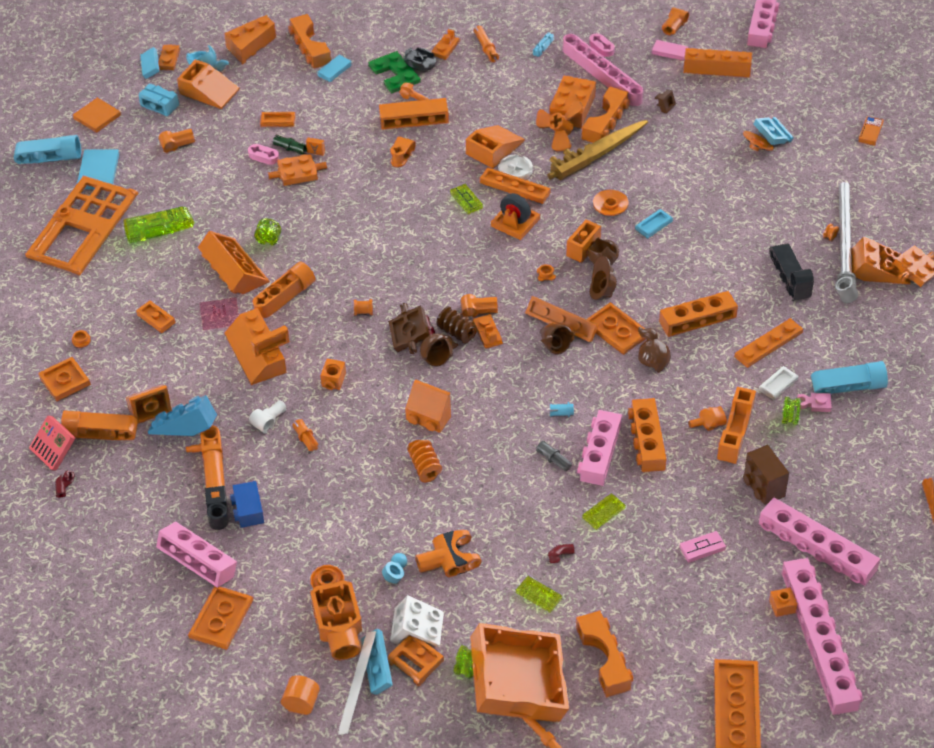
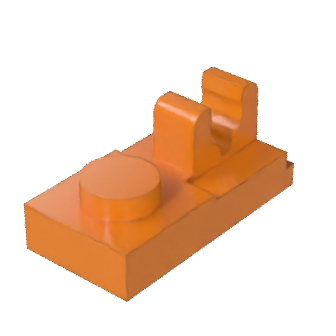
(446, 45)
(487, 331)

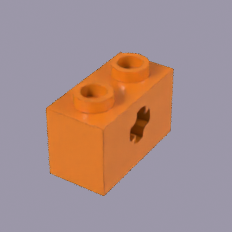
(582, 239)

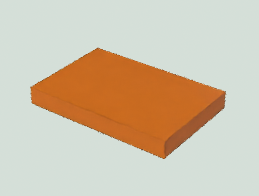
(617, 328)
(220, 617)

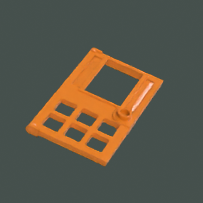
(80, 219)

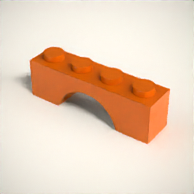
(315, 52)
(598, 127)
(737, 424)
(595, 632)

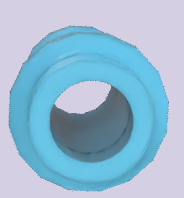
(563, 409)

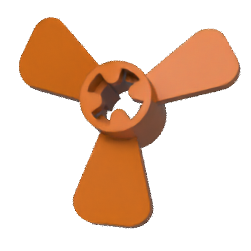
(560, 124)

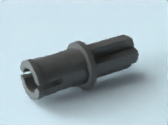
(553, 455)

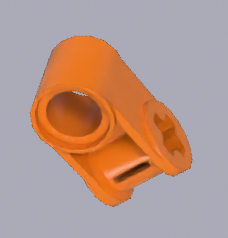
(401, 151)

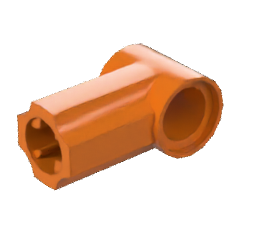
(676, 18)
(171, 141)
(473, 306)

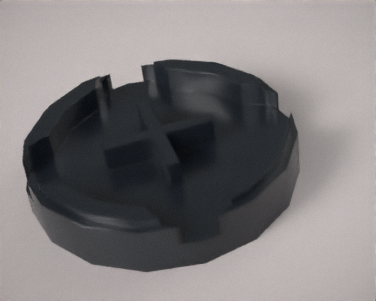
(419, 59)

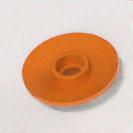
(757, 142)
(610, 202)

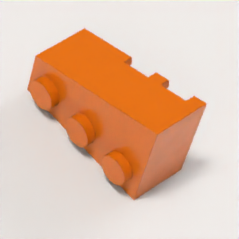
(250, 37)

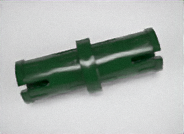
(289, 144)

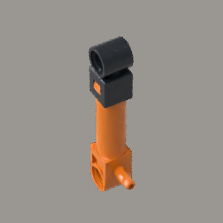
(214, 477)

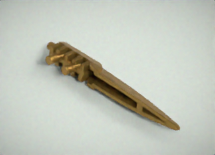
(574, 162)

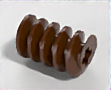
(456, 325)

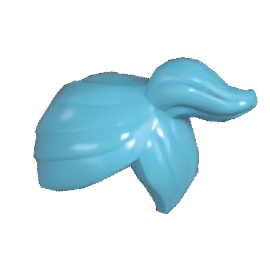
(207, 57)

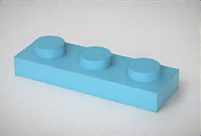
(378, 665)

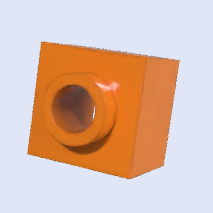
(783, 602)

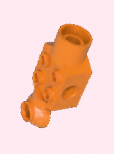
(336, 612)

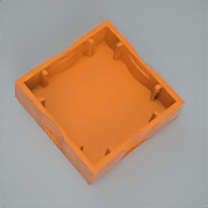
(518, 673)

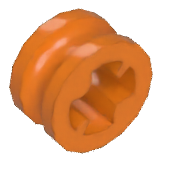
(831, 232)

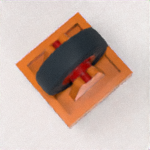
(515, 216)

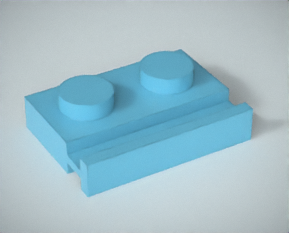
(773, 130)

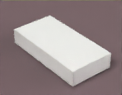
(778, 383)

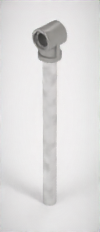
(846, 279)

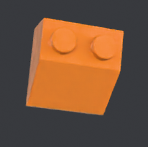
(149, 403)
(428, 406)

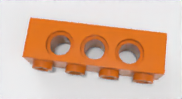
(698, 313)
(648, 435)

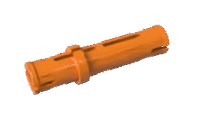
(487, 46)

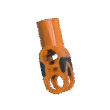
(448, 556)

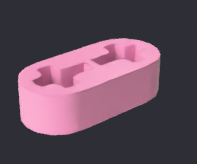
(603, 47)
(263, 154)

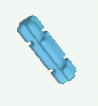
(543, 44)

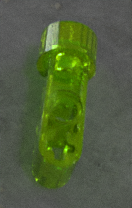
(157, 224)

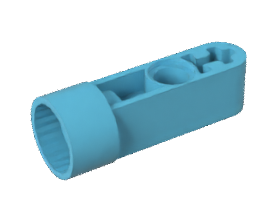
(48, 150)
(850, 378)

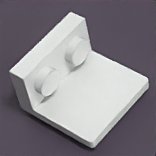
(417, 620)

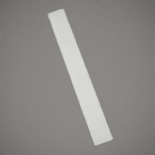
(356, 683)

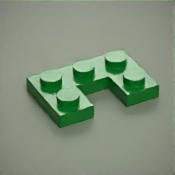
(396, 64)

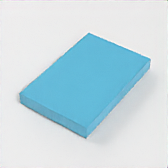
(99, 164)

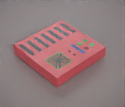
(52, 443)

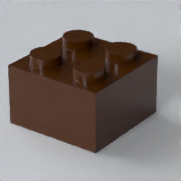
(765, 474)

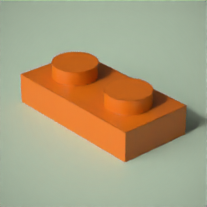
(169, 57)
(155, 316)

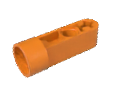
(284, 289)
(99, 425)

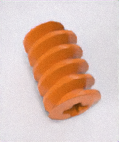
(424, 460)

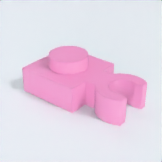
(817, 401)

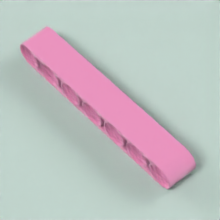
(601, 68)

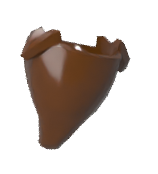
(557, 335)

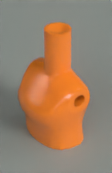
(709, 418)

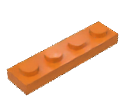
(515, 185)
(552, 314)
(768, 342)

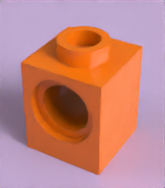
(333, 374)

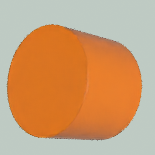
(300, 694)

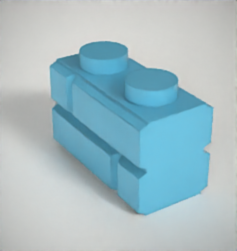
(158, 99)

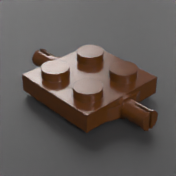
(408, 328)

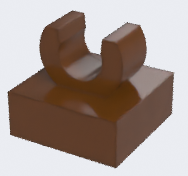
(666, 101)

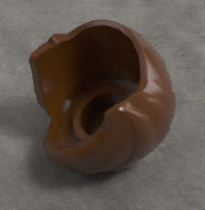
(605, 248)
(437, 349)
(653, 351)

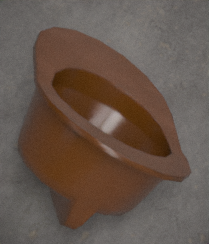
(603, 280)

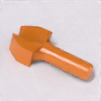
(407, 91)

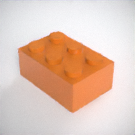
(572, 90)

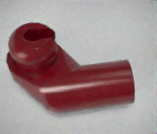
(63, 482)
(560, 550)

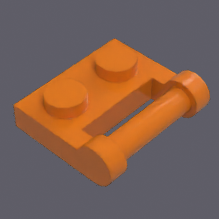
(419, 653)

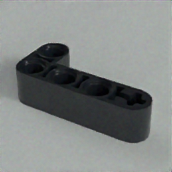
(798, 281)

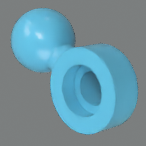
(394, 570)

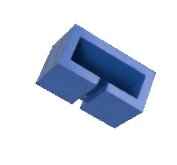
(248, 504)

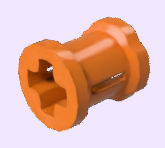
(363, 307)

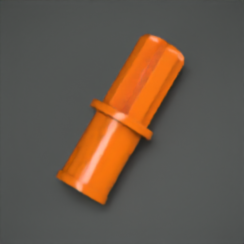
(305, 435)

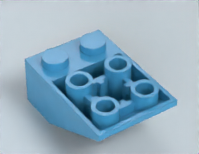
(185, 419)

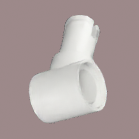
(266, 419)

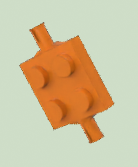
(297, 170)
(915, 266)

